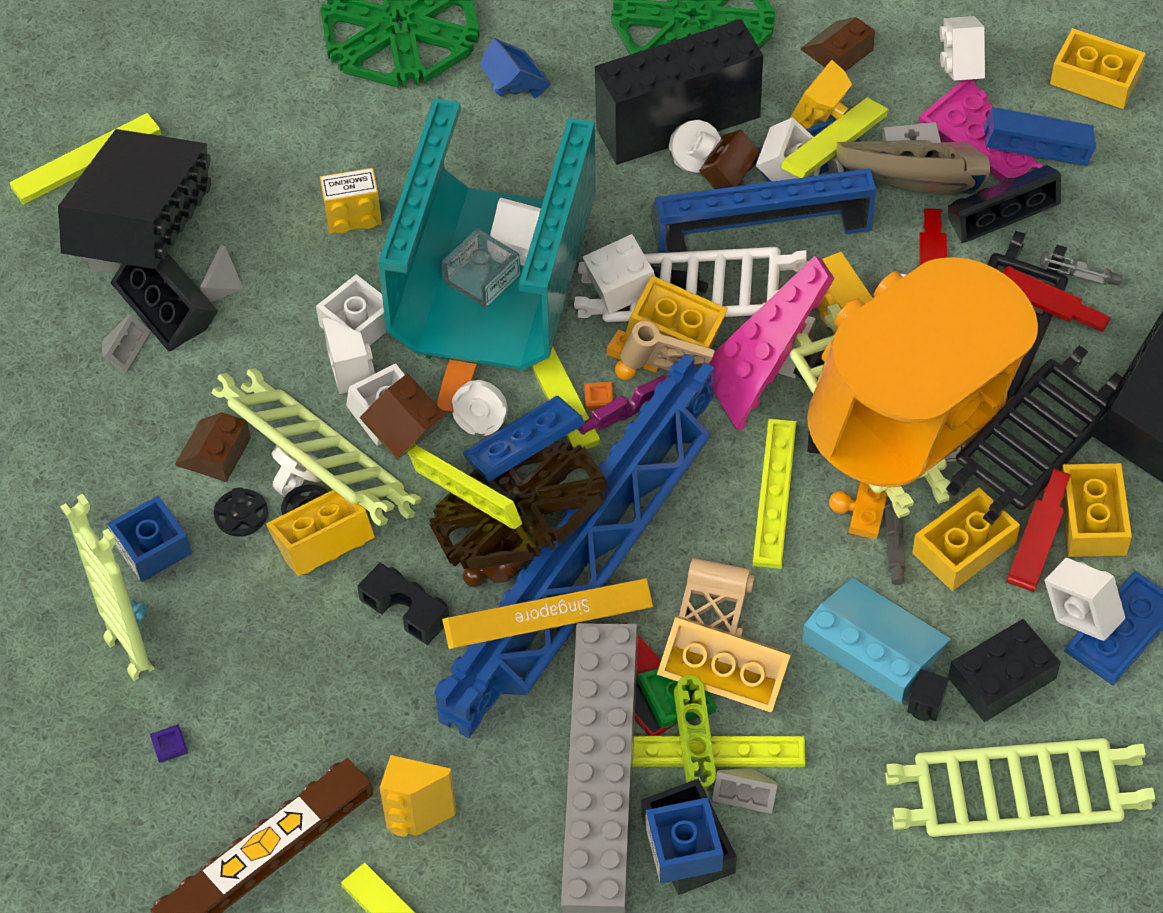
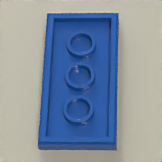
(523, 438)
(1142, 624)

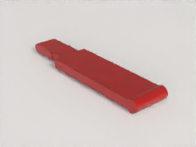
(931, 241)
(1057, 301)
(1039, 534)

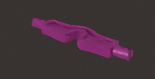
(621, 407)

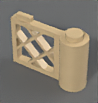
(649, 347)
(719, 582)

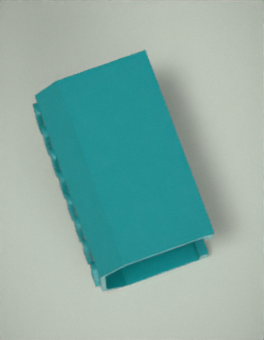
(441, 212)

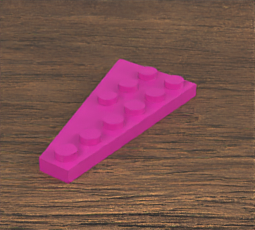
(961, 119)
(764, 341)

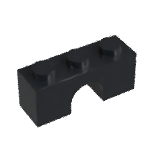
(387, 587)

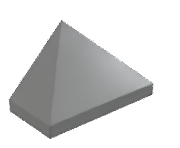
(221, 277)
(124, 342)
(745, 789)

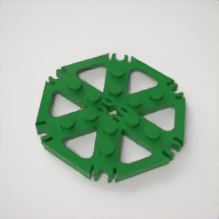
(382, 21)
(676, 21)

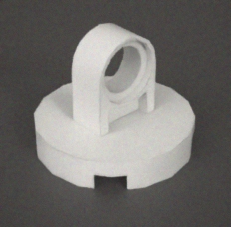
(693, 144)
(479, 407)
(290, 470)

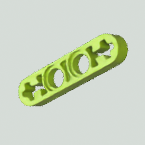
(698, 733)

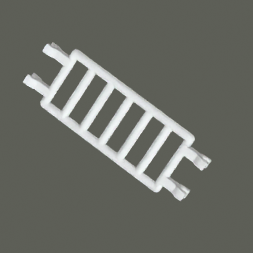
(777, 263)

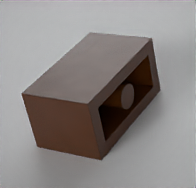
(730, 160)

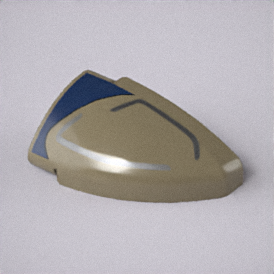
(949, 170)

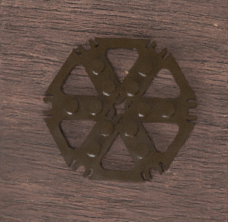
(533, 497)

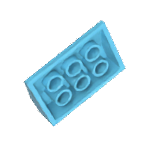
(874, 638)

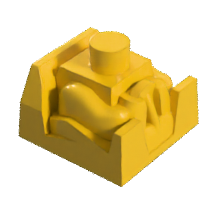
(823, 97)

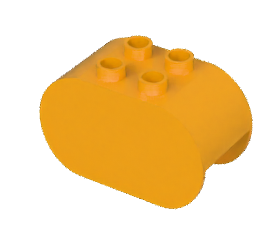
(919, 369)

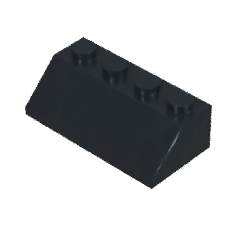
(1005, 203)
(165, 301)

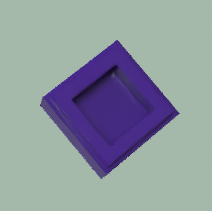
(169, 743)

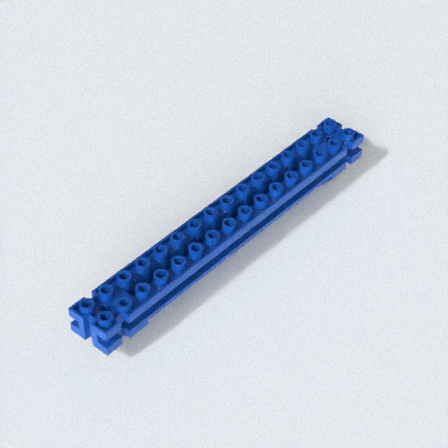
(631, 473)

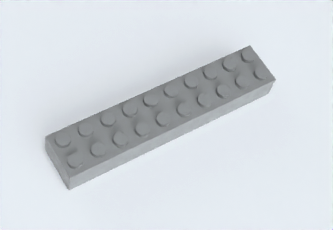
(600, 769)

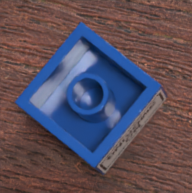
(150, 538)
(684, 840)

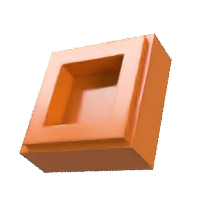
(598, 394)

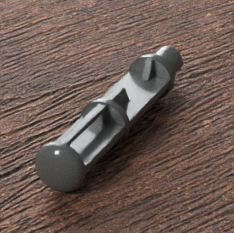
(1080, 269)
(894, 545)

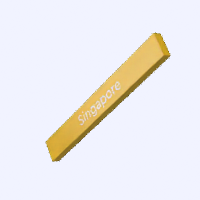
(546, 613)

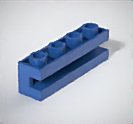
(1039, 136)

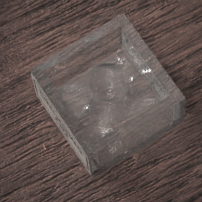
(481, 267)

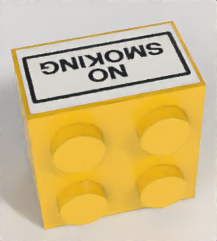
(351, 200)

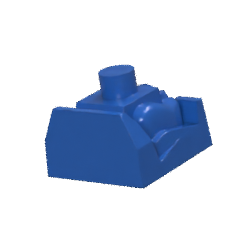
(512, 70)

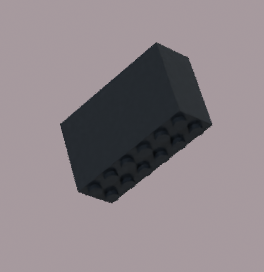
(696, 77)
(134, 198)
(1134, 412)

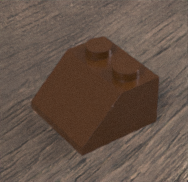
(843, 42)
(403, 416)
(215, 446)

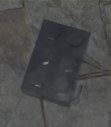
(1004, 670)
(683, 793)

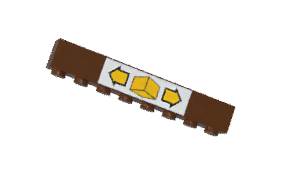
(270, 843)

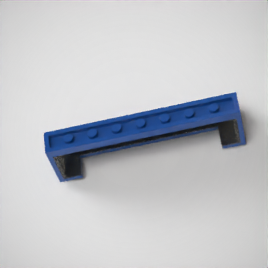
(761, 203)

